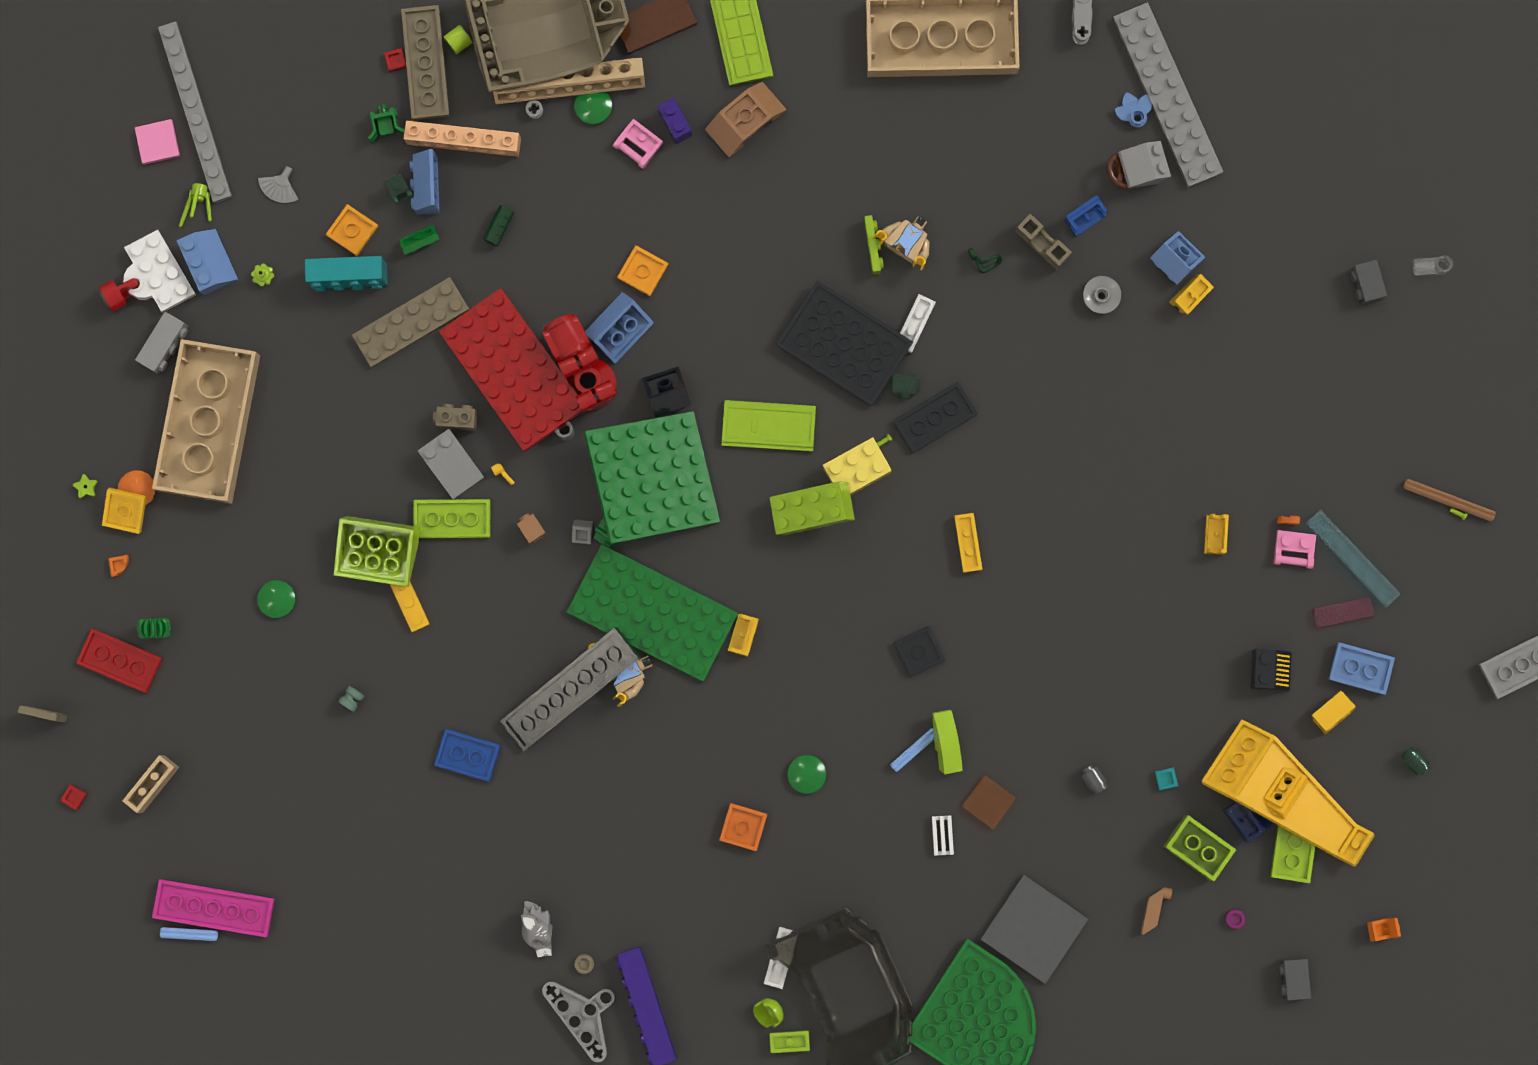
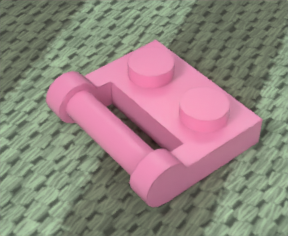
(642, 139)
(1297, 543)

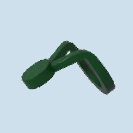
(973, 256)

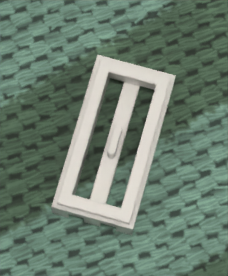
(950, 835)

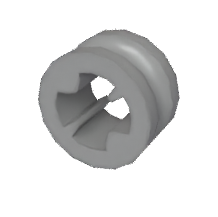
(538, 113)

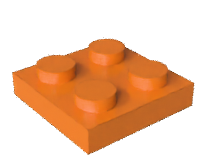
(743, 827)

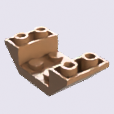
(744, 118)

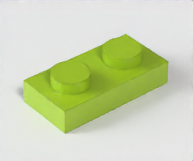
(789, 1041)

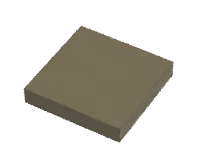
(41, 713)

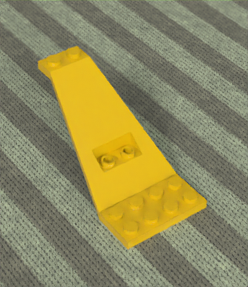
(1254, 772)

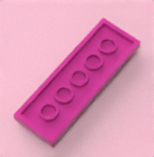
(213, 908)

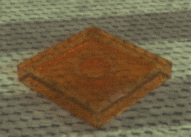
(989, 802)

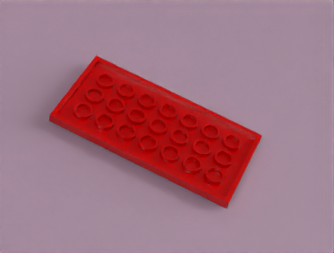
(512, 369)

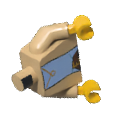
(907, 240)
(631, 680)

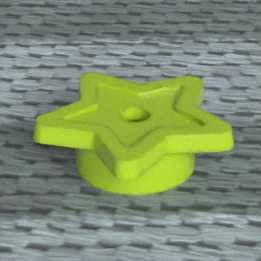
(85, 491)

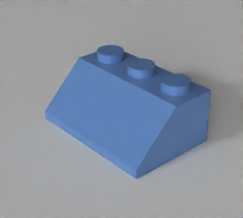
(425, 183)
(207, 261)
(618, 327)

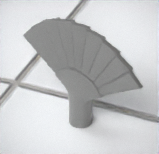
(278, 187)

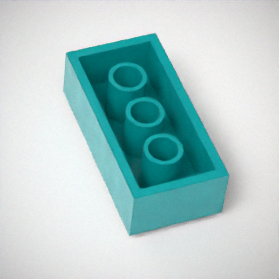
(346, 273)

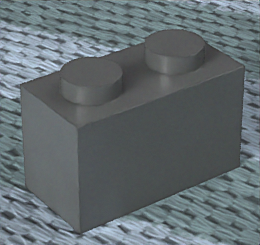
(1368, 282)
(1295, 979)

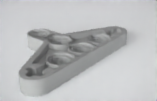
(588, 1023)

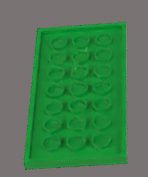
(652, 612)

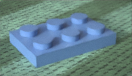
(1361, 668)

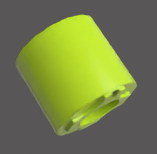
(457, 39)

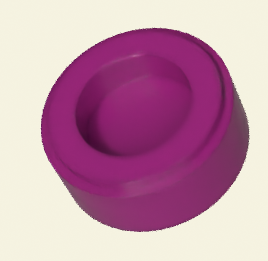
(1235, 919)

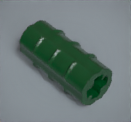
(498, 226)

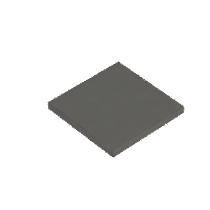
(1034, 929)

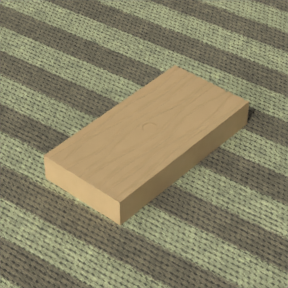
(941, 37)
(206, 421)

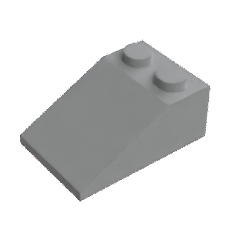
(451, 464)

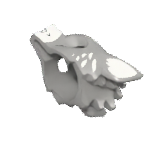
(537, 929)

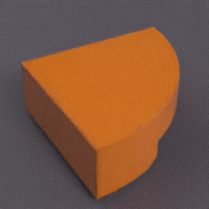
(1292, 520)
(118, 565)

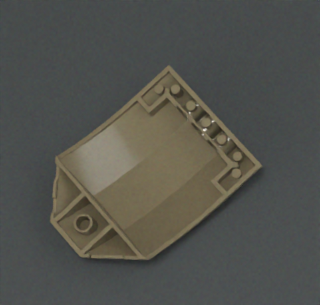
(541, 39)

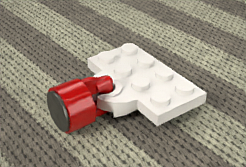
(151, 275)

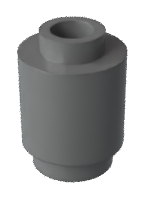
(1094, 779)

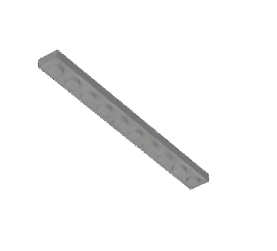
(195, 112)

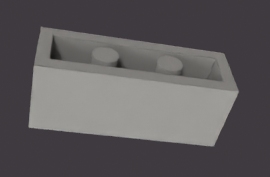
(162, 343)

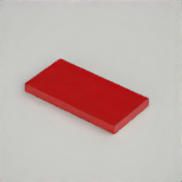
(119, 660)

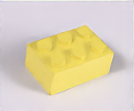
(858, 466)

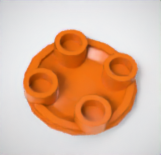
(138, 483)

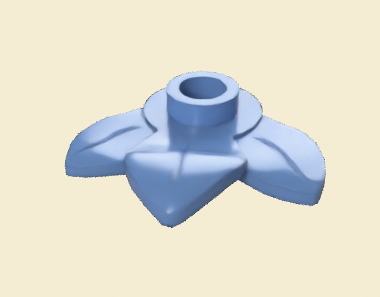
(1133, 107)

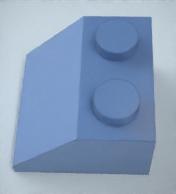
(1177, 257)

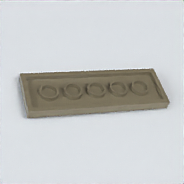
(425, 62)
(410, 322)

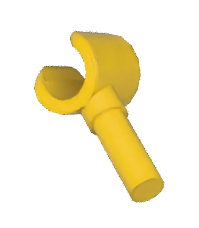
(498, 469)

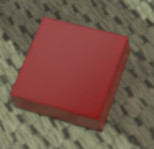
(395, 60)
(73, 797)

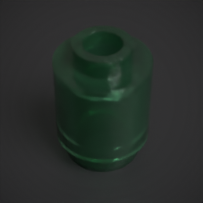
(1415, 761)

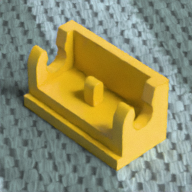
(1191, 294)
(1216, 534)
(743, 635)
(1333, 712)

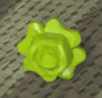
(262, 274)

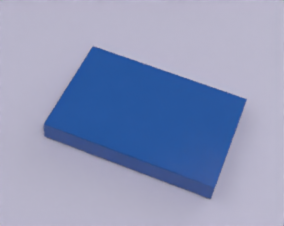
(467, 755)

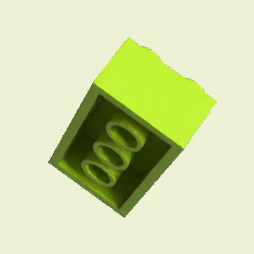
(812, 508)

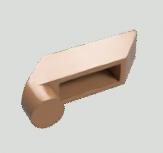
(1153, 909)

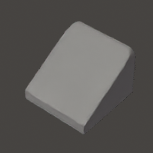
(582, 531)

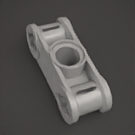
(1081, 20)

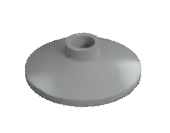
(1103, 285)

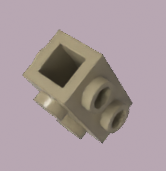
(455, 418)

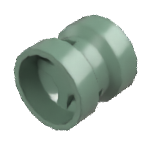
(351, 698)

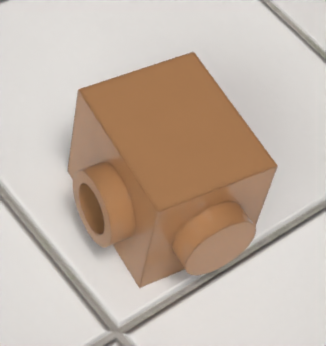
(531, 528)

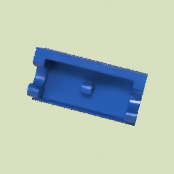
(1086, 216)

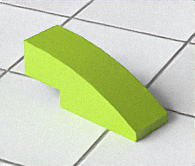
(946, 742)

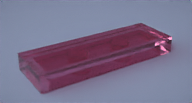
(1343, 612)

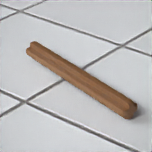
(1449, 500)

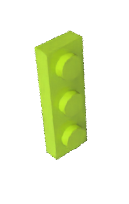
(873, 245)

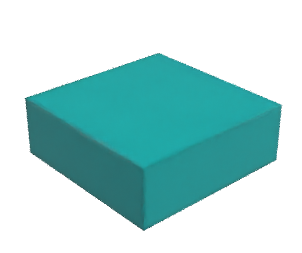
(1166, 778)

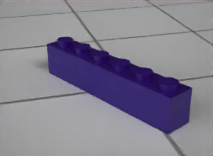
(647, 1007)

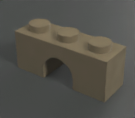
(1051, 250)

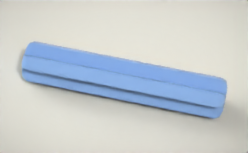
(913, 750)
(189, 934)

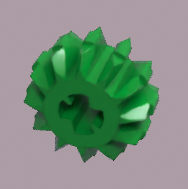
(153, 628)

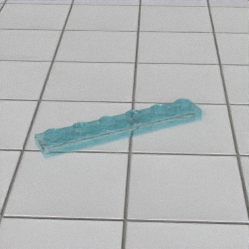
(1353, 558)

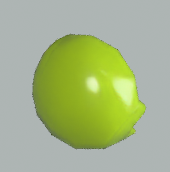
(768, 1012)

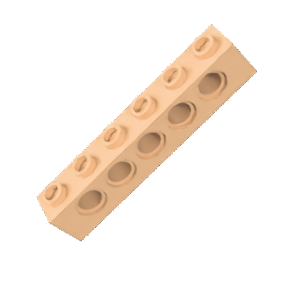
(462, 138)

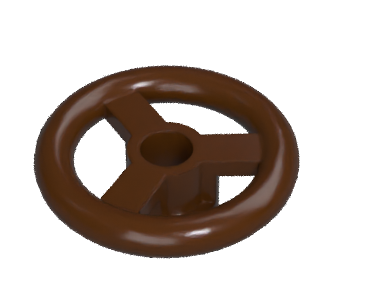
(1116, 174)

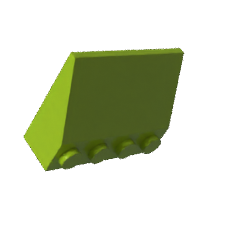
(376, 550)

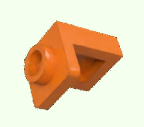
(1383, 929)

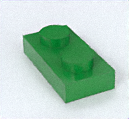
(419, 239)

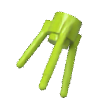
(197, 194)

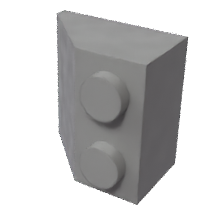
(1144, 164)

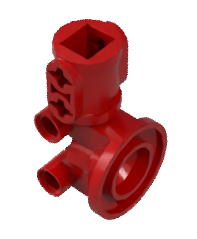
(577, 359)

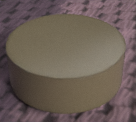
(584, 963)

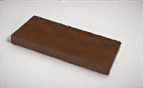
(656, 22)

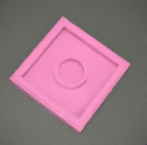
(157, 142)

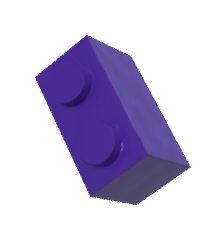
(674, 120)

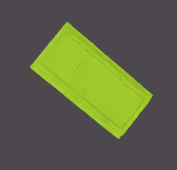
(741, 41)
(768, 425)

